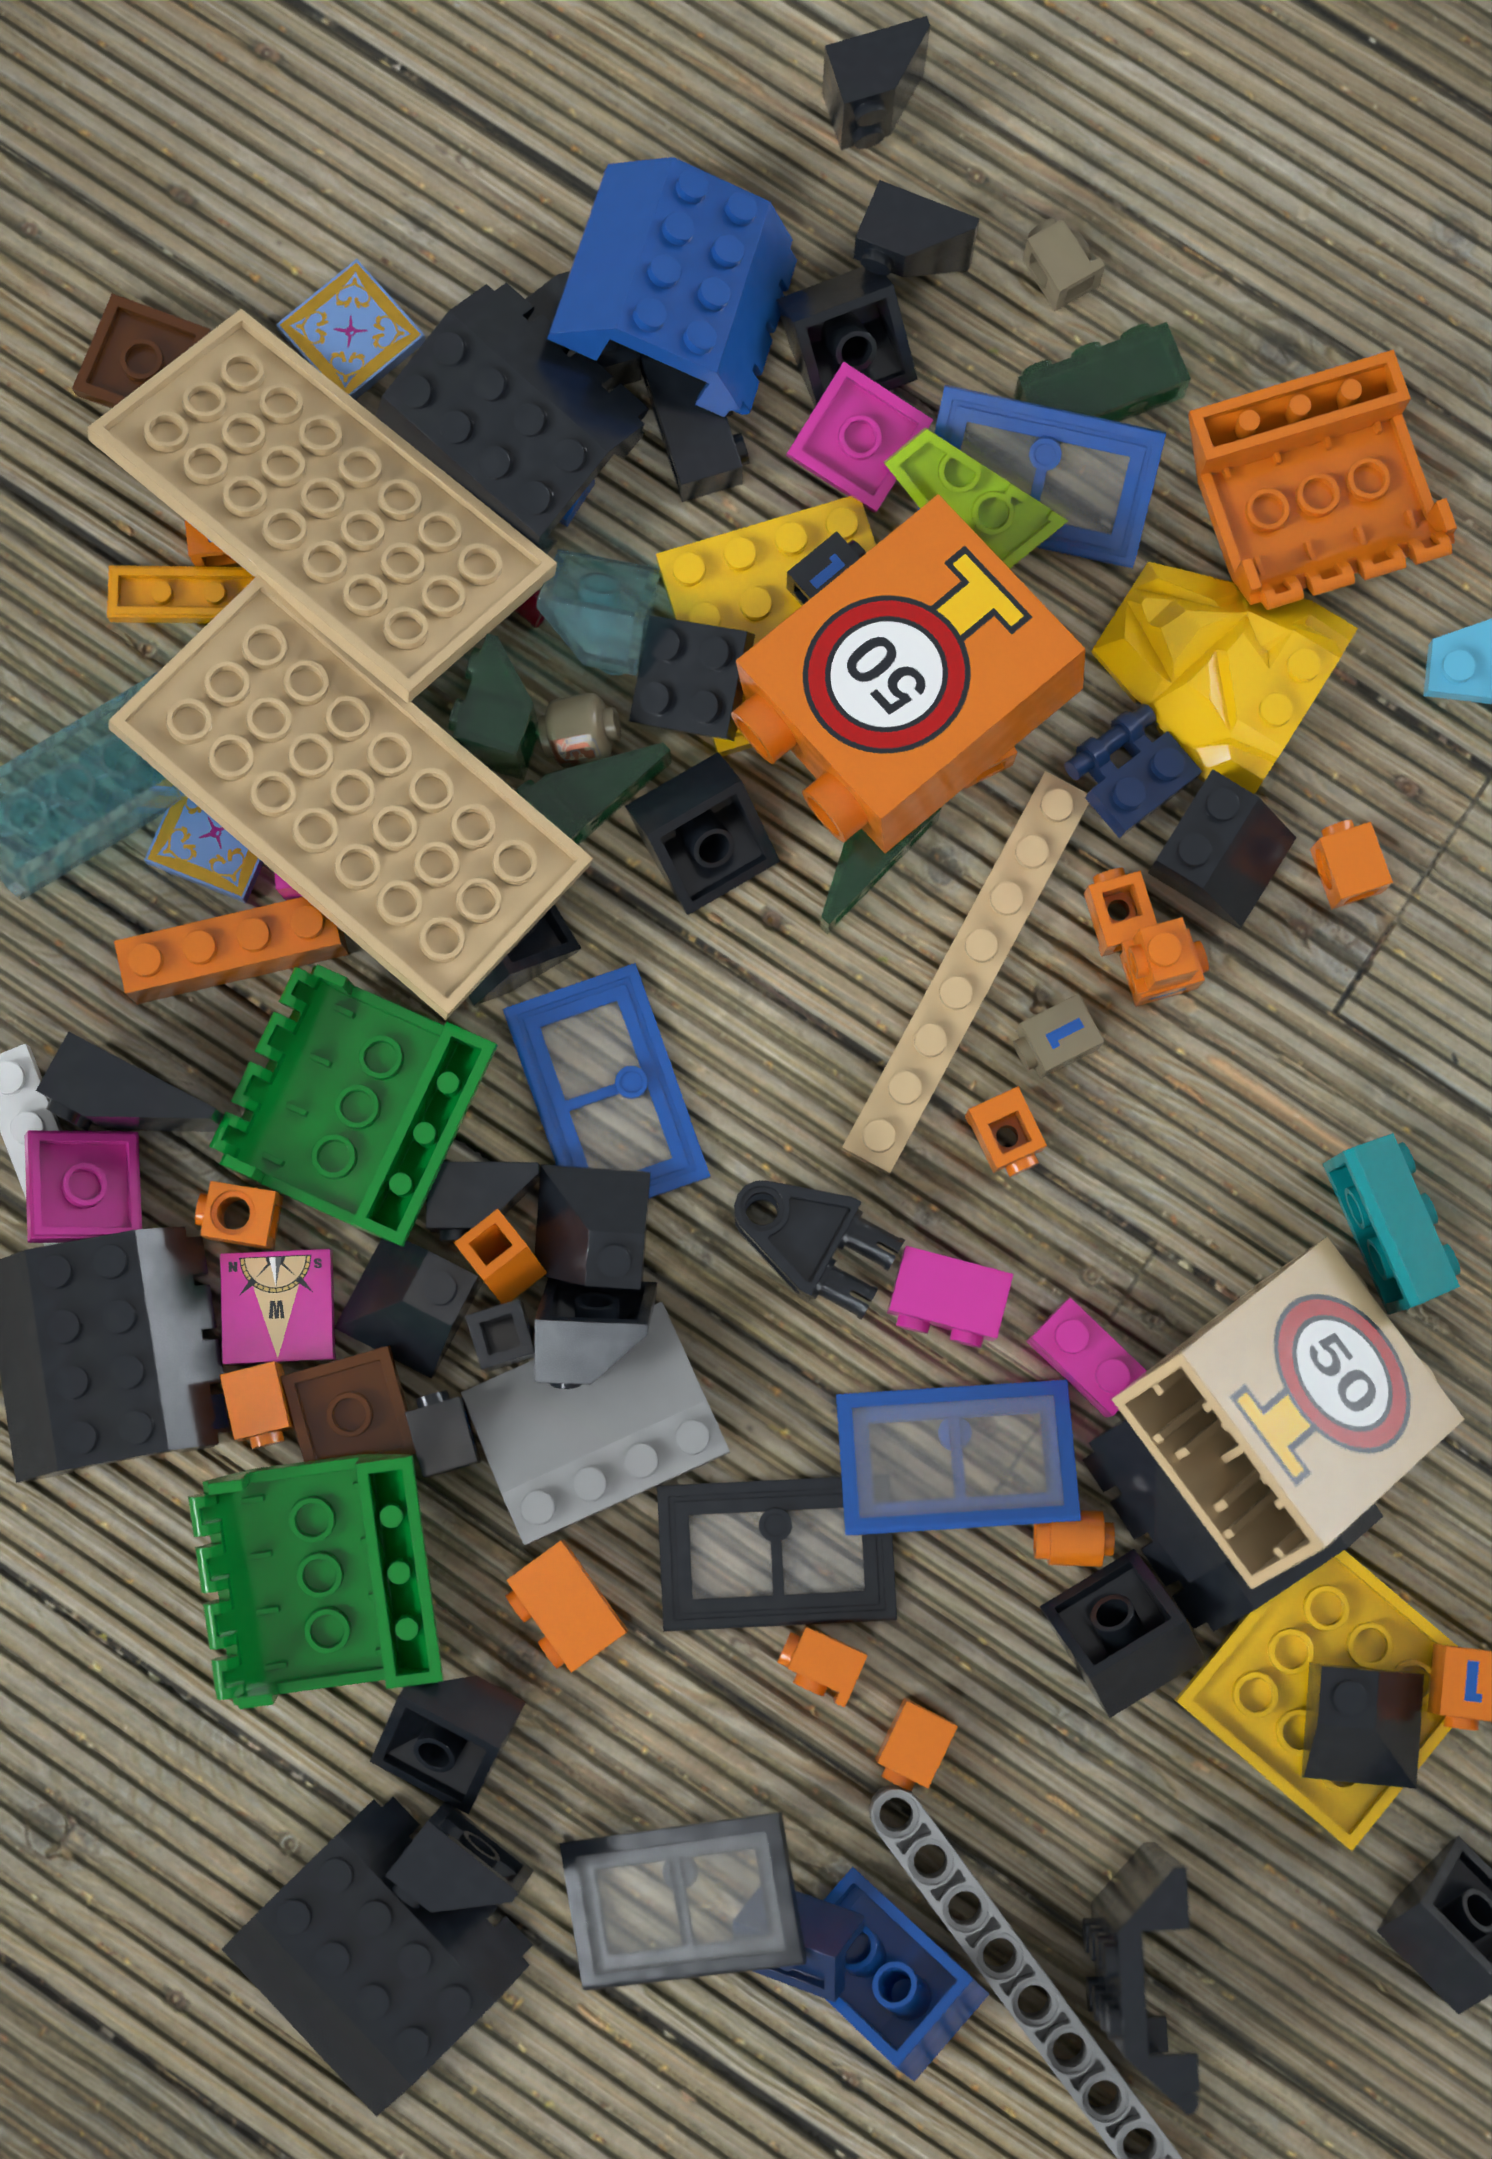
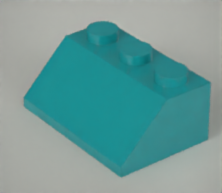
(1392, 1223)

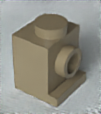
(1061, 263)

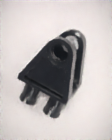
(806, 1237)

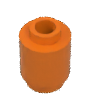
(1075, 1541)

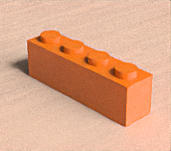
(226, 949)

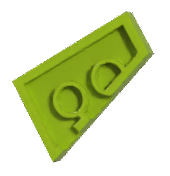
(989, 504)

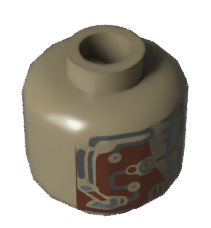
(578, 729)

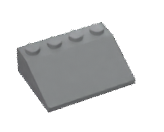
(595, 1444)

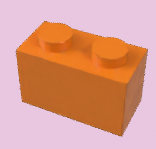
(565, 1607)

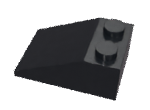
(103, 1089)

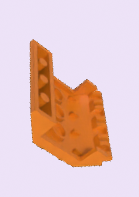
(1317, 482)

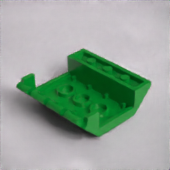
(352, 1103)
(316, 1578)

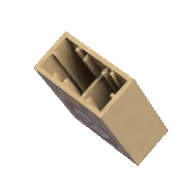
(1289, 1413)

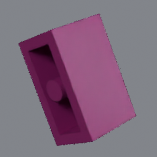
(949, 1296)
(1085, 1356)

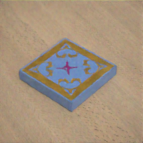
(352, 331)
(203, 852)

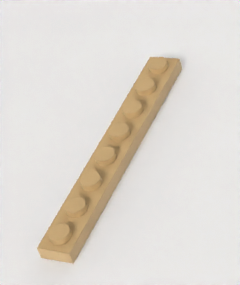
(966, 973)

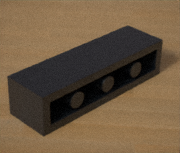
(696, 440)

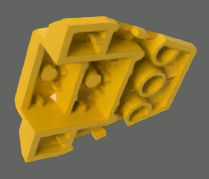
(1220, 670)

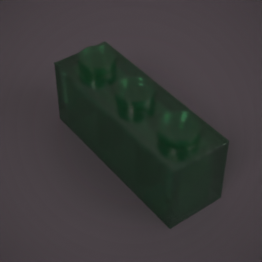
(1111, 379)

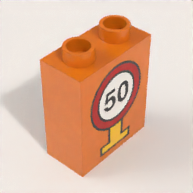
(906, 677)

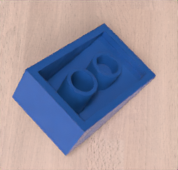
(900, 1982)

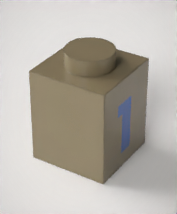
(1057, 1037)

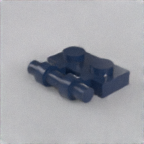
(1142, 783)

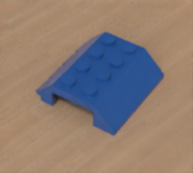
(679, 275)

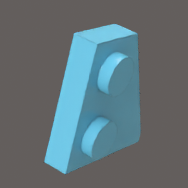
(1461, 665)

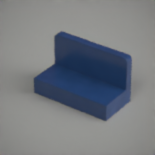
(827, 1937)

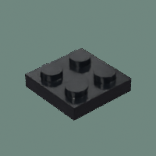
(690, 677)

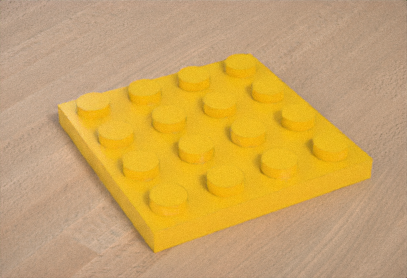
(742, 574)
(1258, 1683)

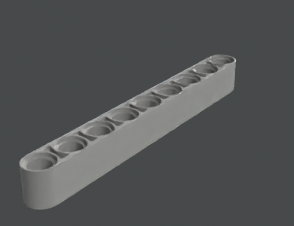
(1019, 1972)

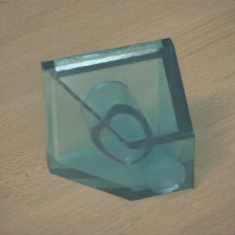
(601, 608)

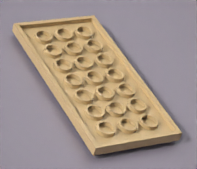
(323, 503)
(351, 796)

